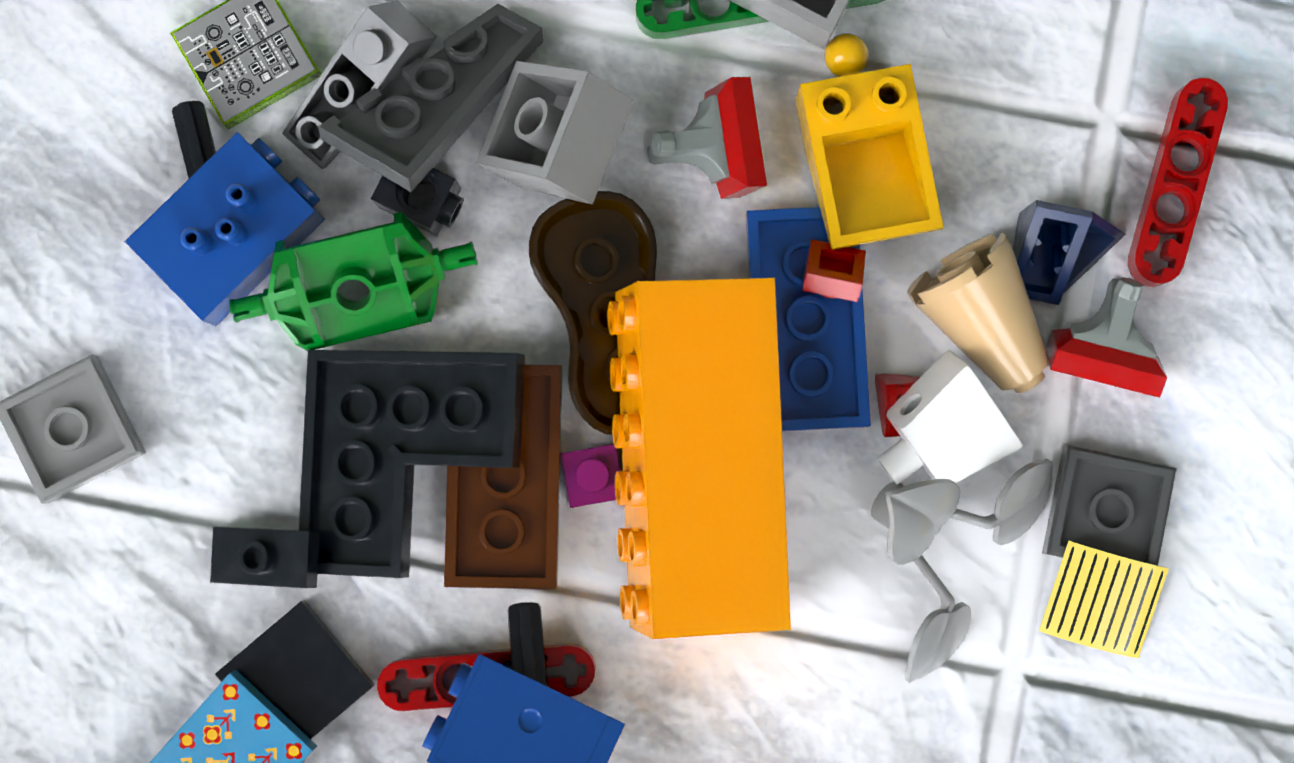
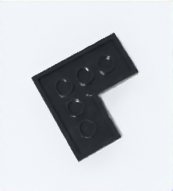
(378, 418)

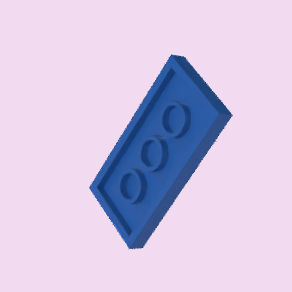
(818, 336)

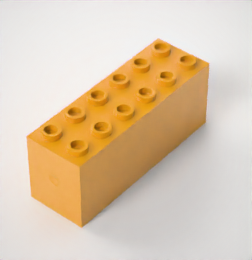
(700, 457)

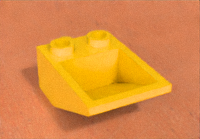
(872, 156)

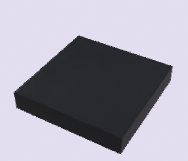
(302, 670)

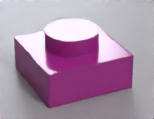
(590, 475)

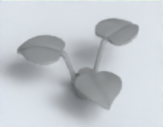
(913, 520)

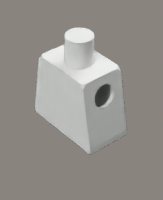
(947, 425)

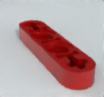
(1186, 185)
(417, 669)

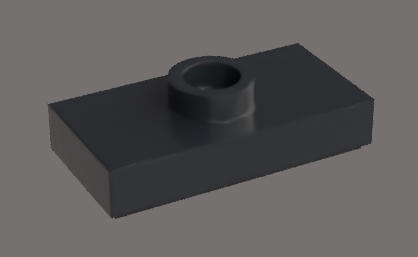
(265, 557)

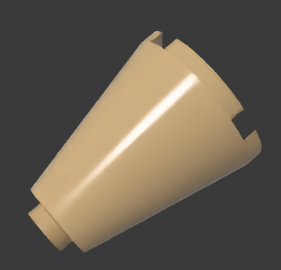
(986, 312)

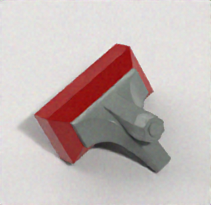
(719, 140)
(1109, 345)

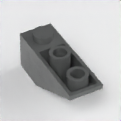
(369, 58)

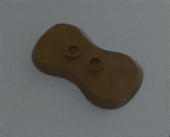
(580, 261)

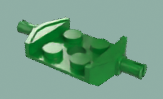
(388, 258)

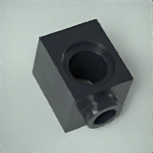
(440, 212)

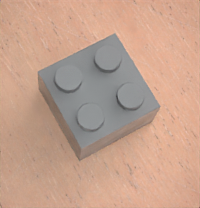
(555, 131)

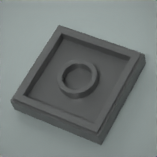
(1109, 505)

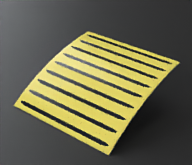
(1103, 600)

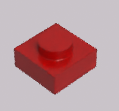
(834, 272)

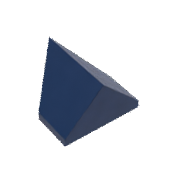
(1058, 247)

